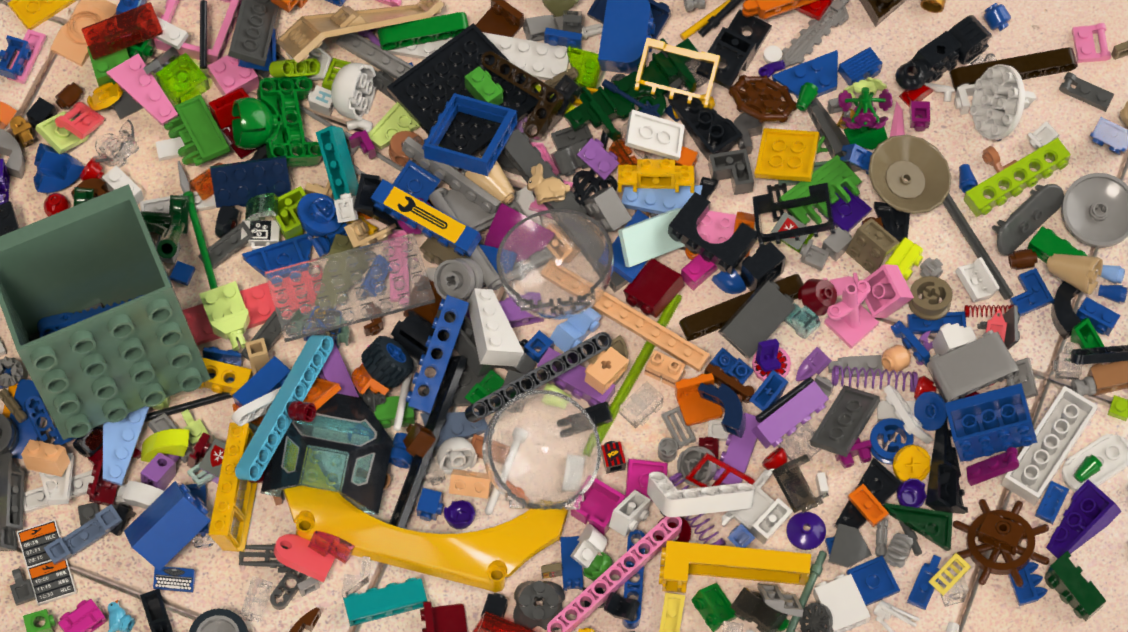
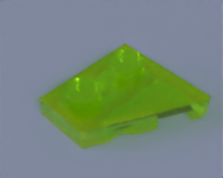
(586, 65)

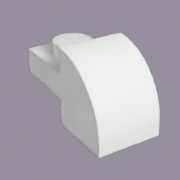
(590, 543)

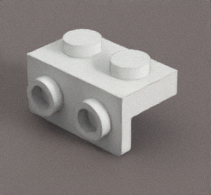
(977, 280)

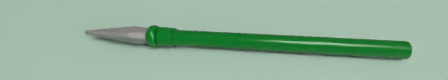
(186, 188)

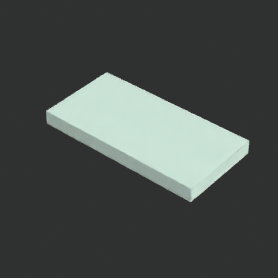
(648, 239)

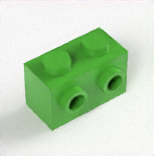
(482, 87)

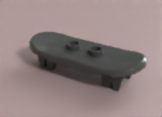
(1028, 217)

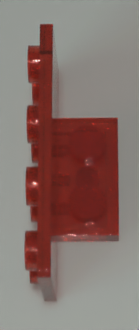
(122, 31)

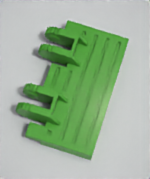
(198, 132)
(837, 176)

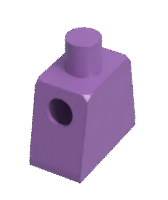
(160, 471)

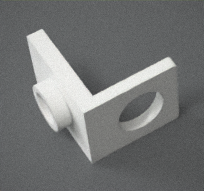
(324, 60)

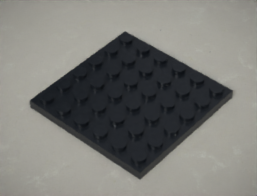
(441, 74)

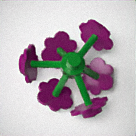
(865, 113)

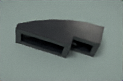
(156, 611)

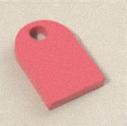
(302, 557)

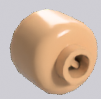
(896, 358)

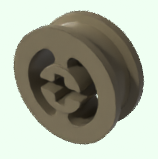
(931, 290)

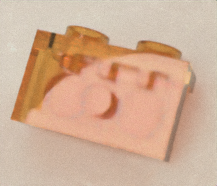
(203, 184)

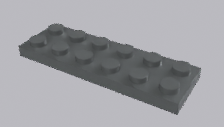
(253, 31)

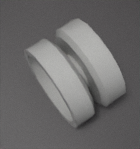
(458, 278)

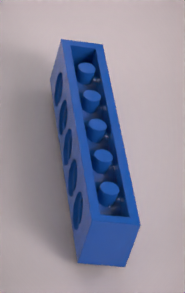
(459, 309)

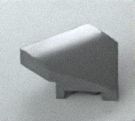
(848, 547)

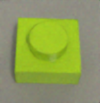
(1119, 408)

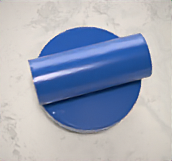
(321, 246)

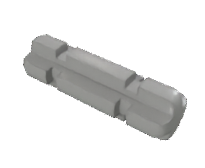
(881, 538)

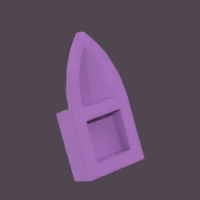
(814, 363)

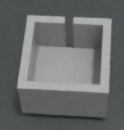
(607, 209)

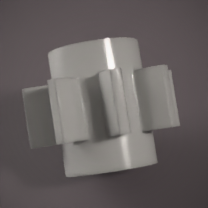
(931, 268)

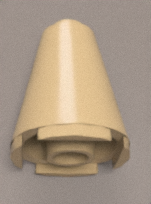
(495, 183)
(1076, 270)

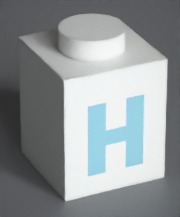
(321, 100)

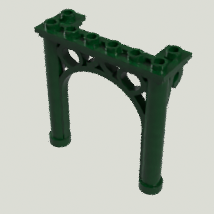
(169, 225)

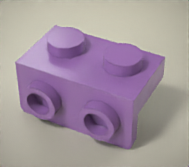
(598, 158)

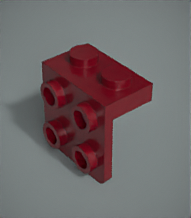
(443, 618)

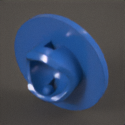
(318, 213)

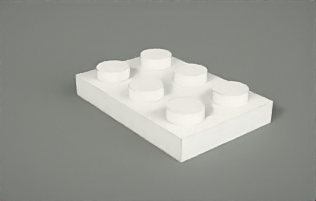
(654, 135)

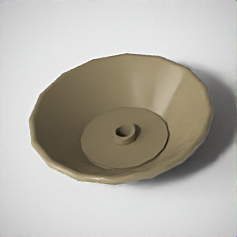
(917, 162)

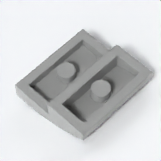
(780, 601)

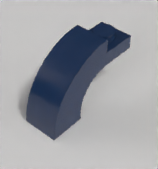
(734, 418)

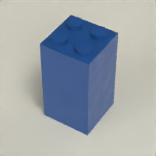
(167, 525)

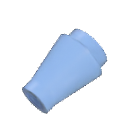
(1113, 273)

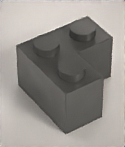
(733, 166)

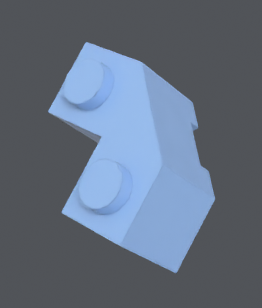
(575, 329)

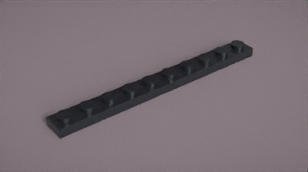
(435, 423)

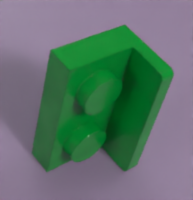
(713, 606)

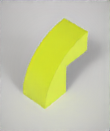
(167, 442)

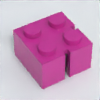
(598, 506)

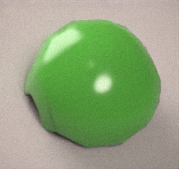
(598, 566)

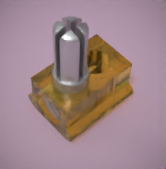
(850, 113)

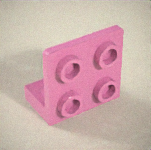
(716, 227)

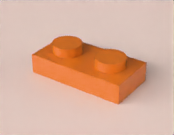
(868, 505)

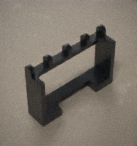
(765, 204)

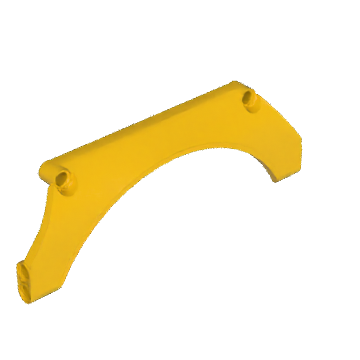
(463, 557)

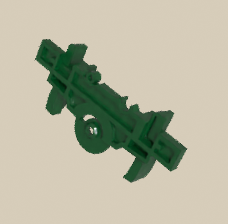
(605, 105)

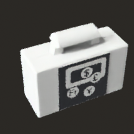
(265, 233)

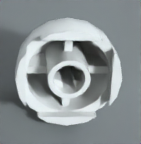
(456, 454)

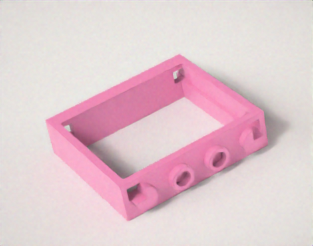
(222, 38)

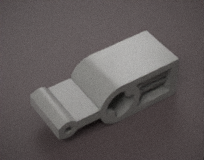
(535, 26)

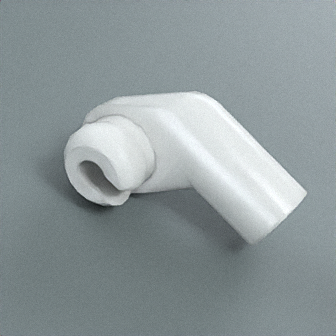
(365, 124)

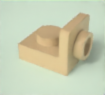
(316, 188)

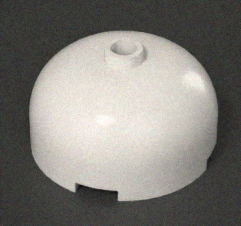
(354, 90)

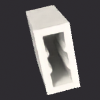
(844, 603)

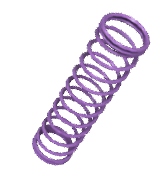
(835, 376)
(676, 477)

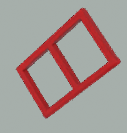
(728, 469)

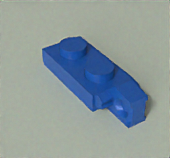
(911, 342)
(922, 588)

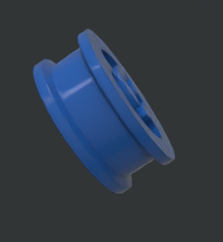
(885, 431)

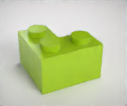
(287, 213)

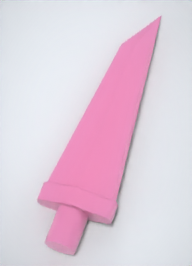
(898, 122)

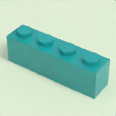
(337, 161)
(385, 601)

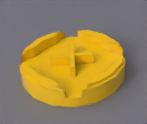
(104, 96)
(911, 462)

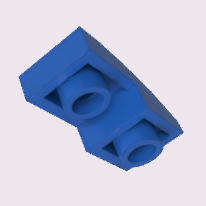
(731, 365)

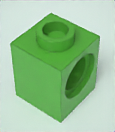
(33, 618)

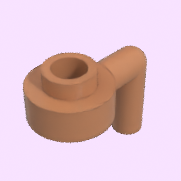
(992, 157)

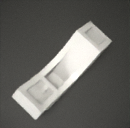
(137, 494)

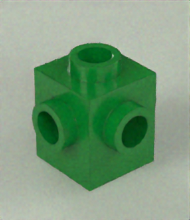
(144, 49)

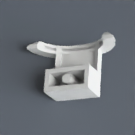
(765, 514)

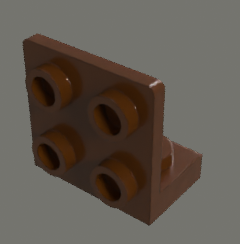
(501, 19)

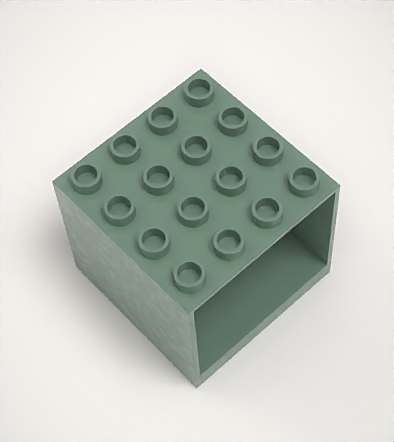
(115, 358)

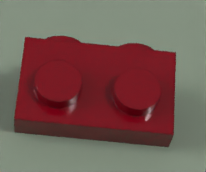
(101, 491)

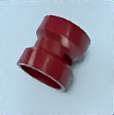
(302, 411)

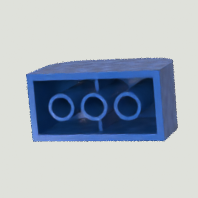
(625, 34)

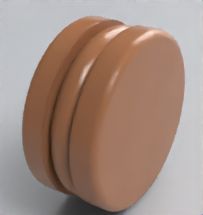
(395, 149)

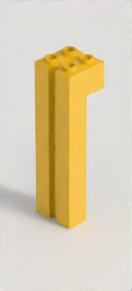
(729, 562)

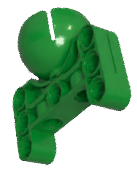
(267, 122)

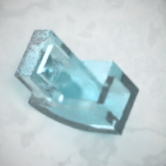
(803, 321)

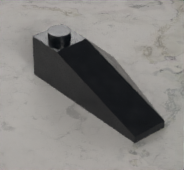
(706, 127)

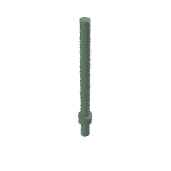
(815, 571)

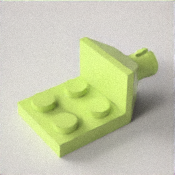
(227, 313)

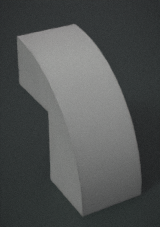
(11, 148)

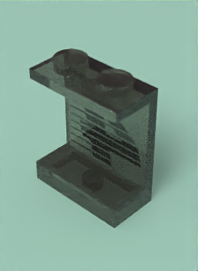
(796, 487)

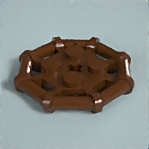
(770, 102)

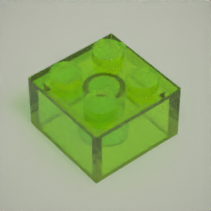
(182, 79)

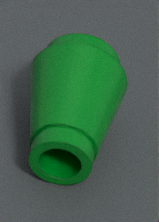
(806, 95)
(1088, 468)

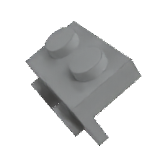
(1025, 377)

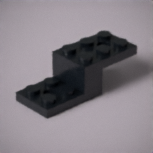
(735, 48)

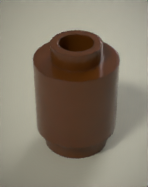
(68, 96)
(1022, 259)

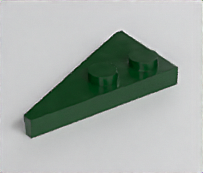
(929, 523)

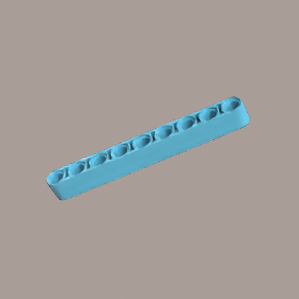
(277, 419)

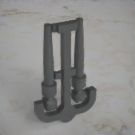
(272, 563)

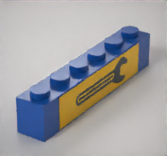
(426, 218)

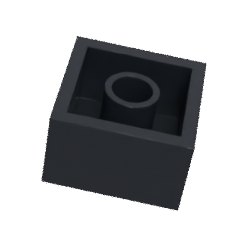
(763, 266)

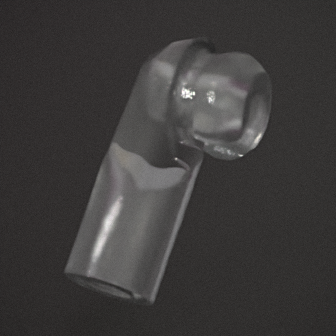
(981, 58)

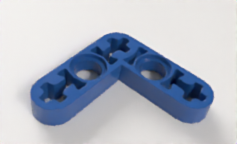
(54, 431)

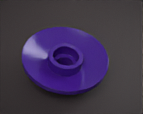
(806, 539)

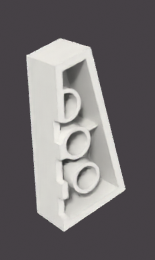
(492, 331)

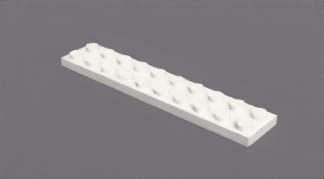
(532, 56)

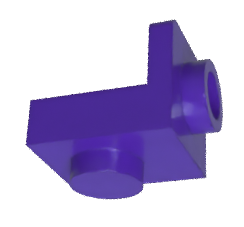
(767, 355)

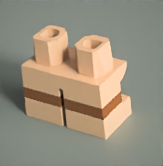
(665, 367)

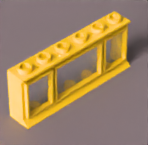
(233, 496)

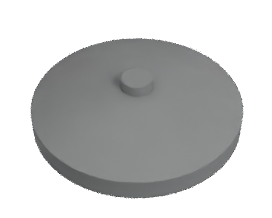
(1097, 210)

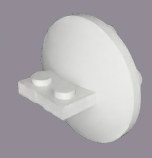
(999, 101)

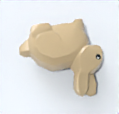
(546, 189)

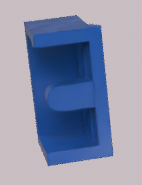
(6, 57)

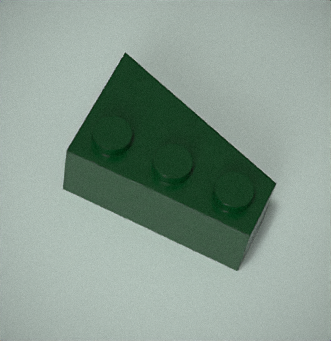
(1074, 588)

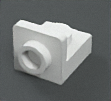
(345, 208)

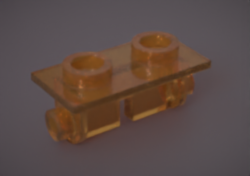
(621, 151)

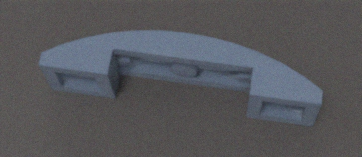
(83, 536)

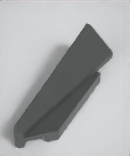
(827, 127)
(10, 502)

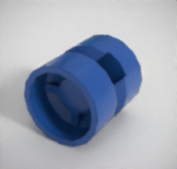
(399, 456)

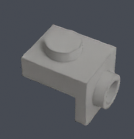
(813, 255)

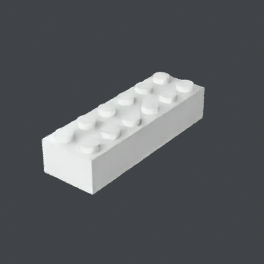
(1055, 440)

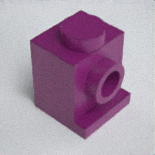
(919, 115)

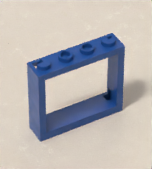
(477, 108)

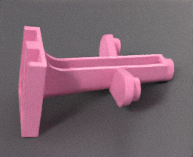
(849, 318)

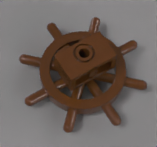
(1003, 534)

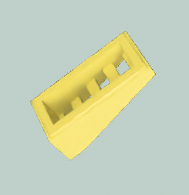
(955, 558)

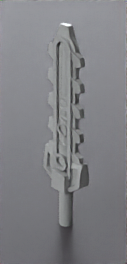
(811, 36)

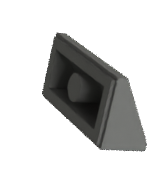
(126, 106)

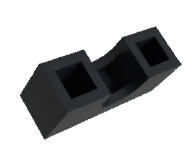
(570, 91)

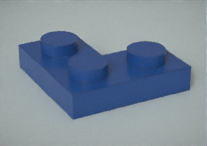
(1035, 294)

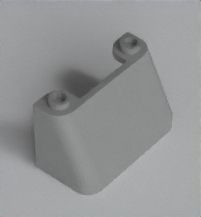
(972, 367)

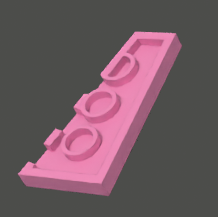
(143, 89)

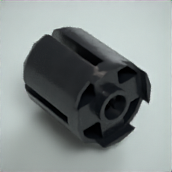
(413, 335)

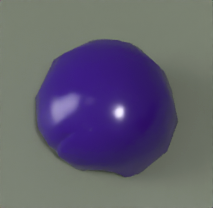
(911, 493)
(459, 514)

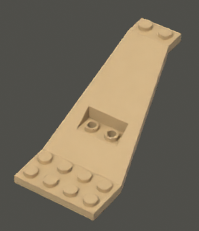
(312, 29)

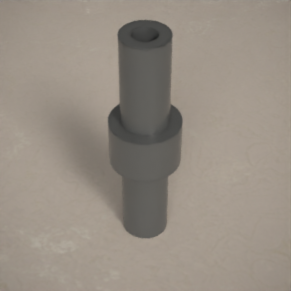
(908, 531)

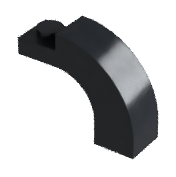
(1062, 312)

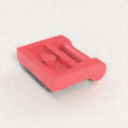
(83, 124)

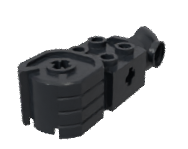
(960, 43)

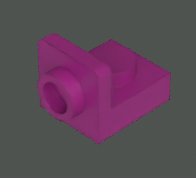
(363, 140)

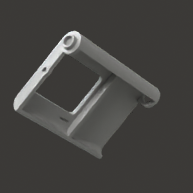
(468, 212)

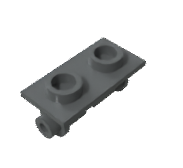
(381, 82)
(372, 399)

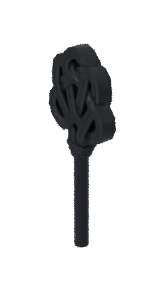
(589, 177)

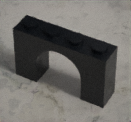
(725, 254)

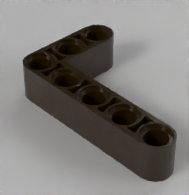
(528, 86)

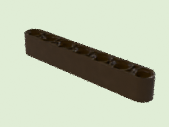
(1027, 66)
(716, 316)

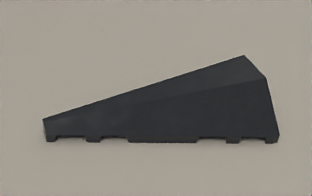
(943, 484)

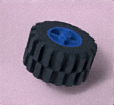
(387, 361)

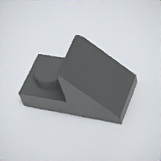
(572, 21)

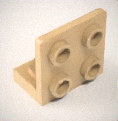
(358, 233)

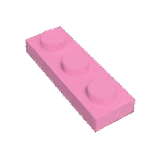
(35, 42)

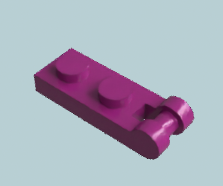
(993, 467)

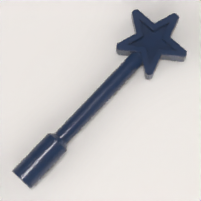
(648, 108)

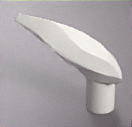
(947, 90)

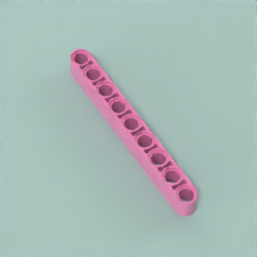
(619, 569)

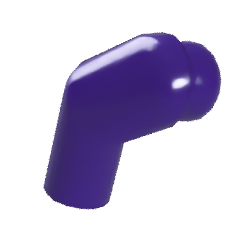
(771, 68)

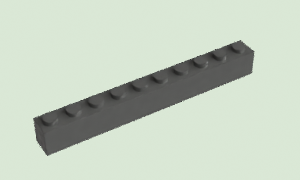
(523, 157)

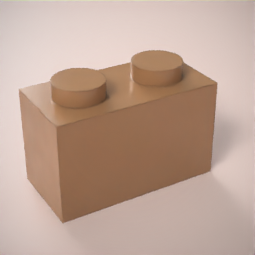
(1110, 376)

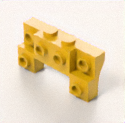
(656, 175)

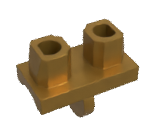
(22, 131)

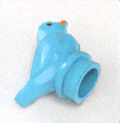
(118, 619)

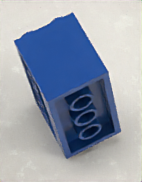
(990, 422)

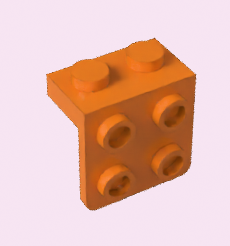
(692, 406)

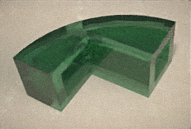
(261, 206)

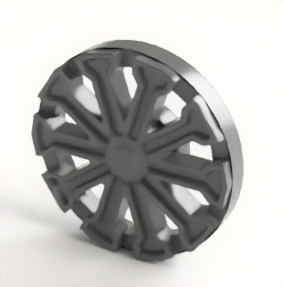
(816, 618)

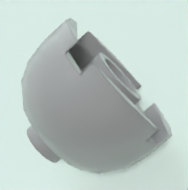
(688, 460)

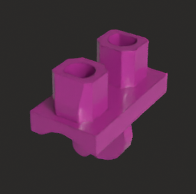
(861, 449)

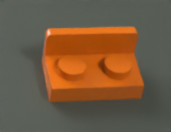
(363, 381)

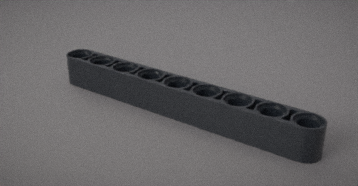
(546, 373)

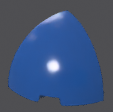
(55, 170)

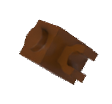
(418, 439)

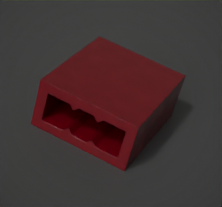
(653, 288)

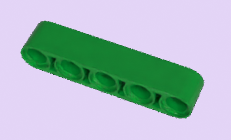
(422, 31)

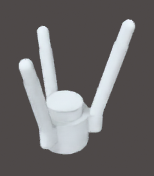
(886, 610)

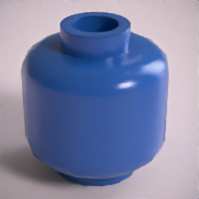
(997, 17)

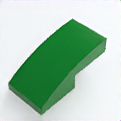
(488, 385)

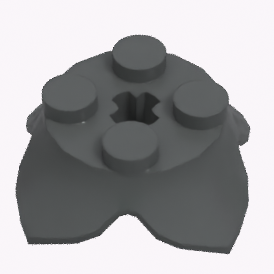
(527, 613)

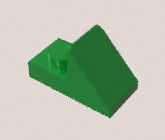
(1086, 335)

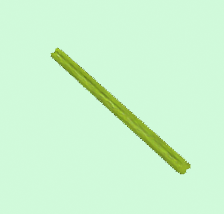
(637, 368)

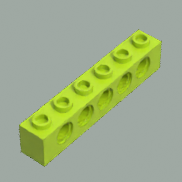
(1053, 150)

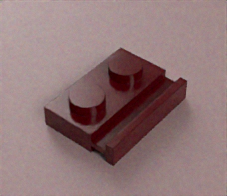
(199, 450)

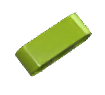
(291, 68)

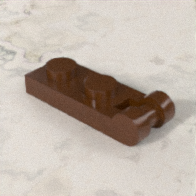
(731, 381)

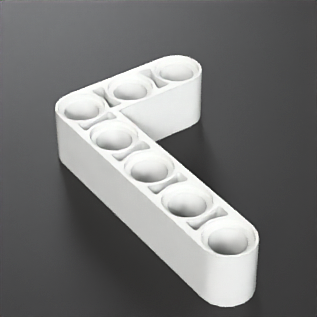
(697, 500)

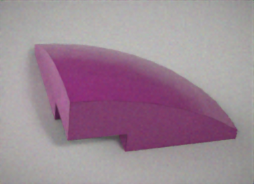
(503, 221)

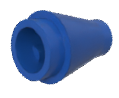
(966, 178)
(1113, 292)

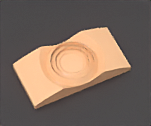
(70, 39)

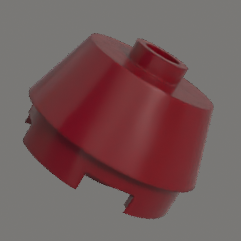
(817, 295)

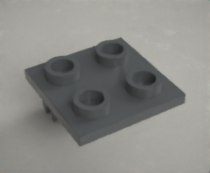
(1012, 318)

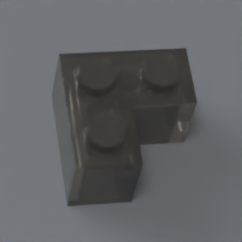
(751, 607)

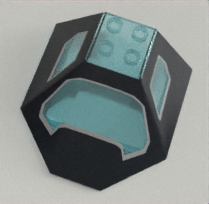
(336, 452)

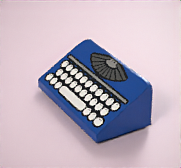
(174, 579)

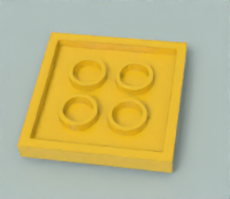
(787, 154)

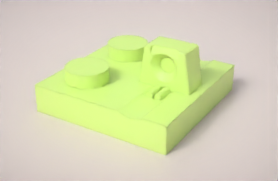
(58, 138)

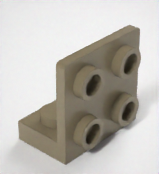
(871, 245)

